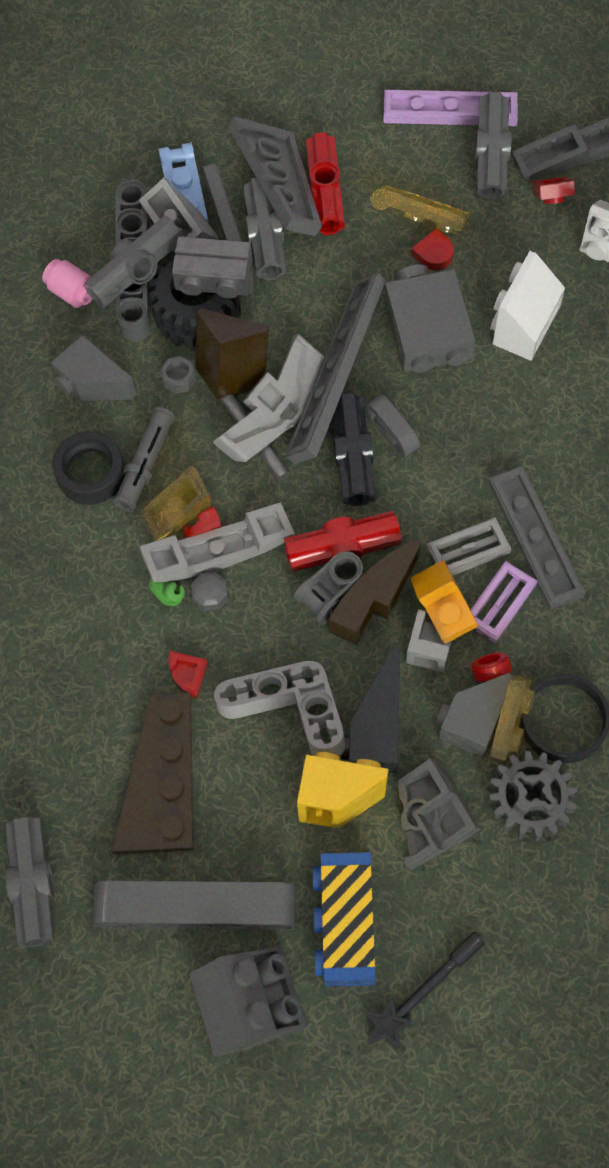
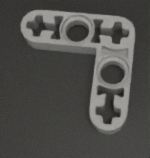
(302, 694)

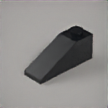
(376, 722)

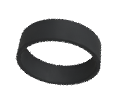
(589, 688)

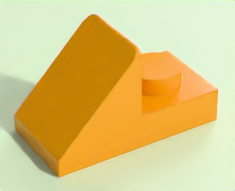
(444, 602)

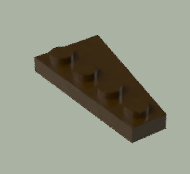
(160, 788)

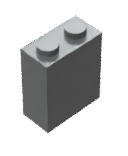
(429, 321)

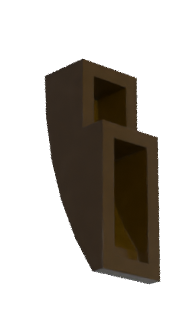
(374, 592)

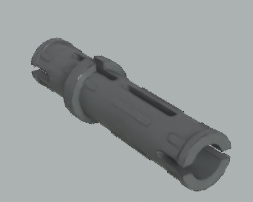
(128, 492)

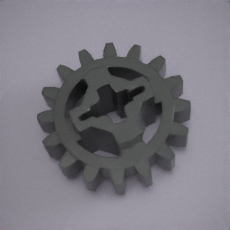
(544, 806)

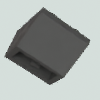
(247, 1000)

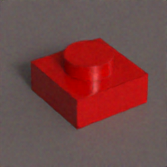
(553, 189)

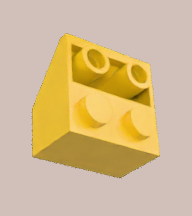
(338, 790)

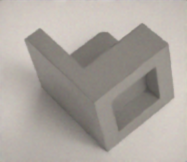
(426, 646)

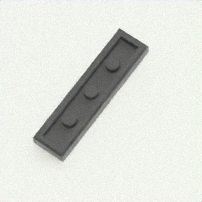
(222, 209)
(536, 538)

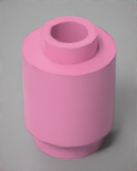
(67, 282)

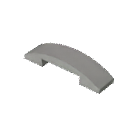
(217, 548)

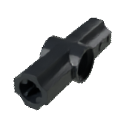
(353, 451)

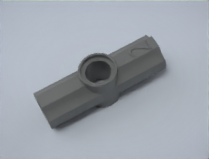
(492, 146)
(264, 232)
(133, 262)
(29, 882)

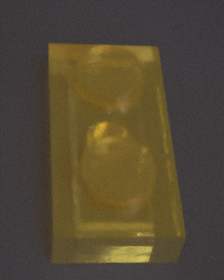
(517, 701)

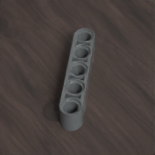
(132, 304)
(194, 905)

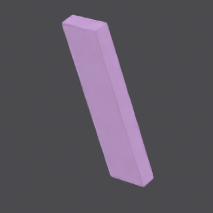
(439, 107)

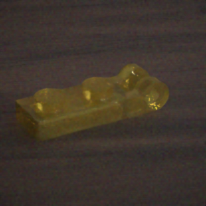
(419, 207)

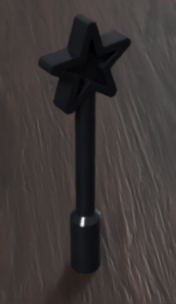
(393, 1020)

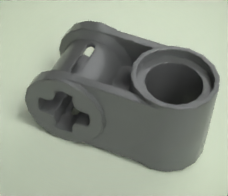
(325, 590)

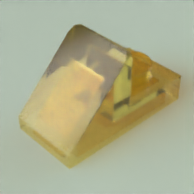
(177, 504)

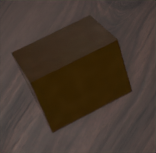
(230, 352)

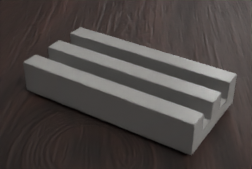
(465, 534)

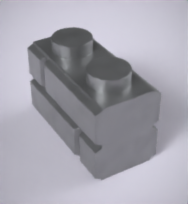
(212, 266)

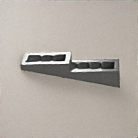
(563, 150)

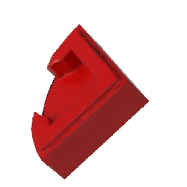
(208, 521)
(187, 672)

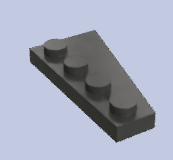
(280, 172)

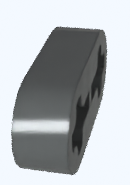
(392, 426)

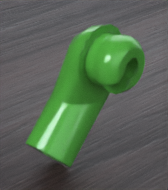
(167, 592)

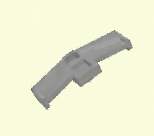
(274, 403)

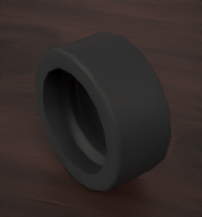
(82, 443)

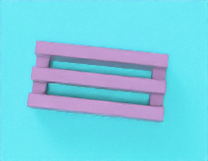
(518, 575)

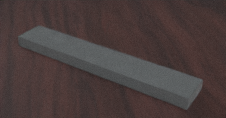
(335, 369)

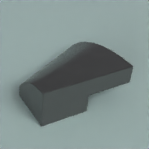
(433, 813)

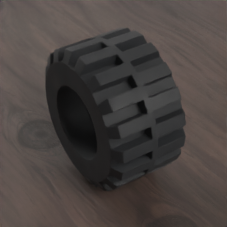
(180, 319)

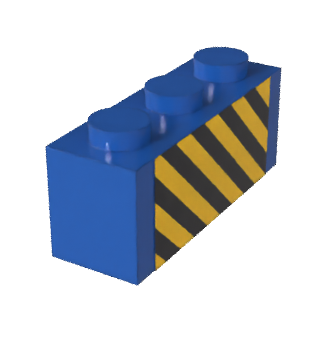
(345, 919)

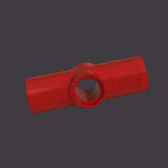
(325, 182)
(340, 536)

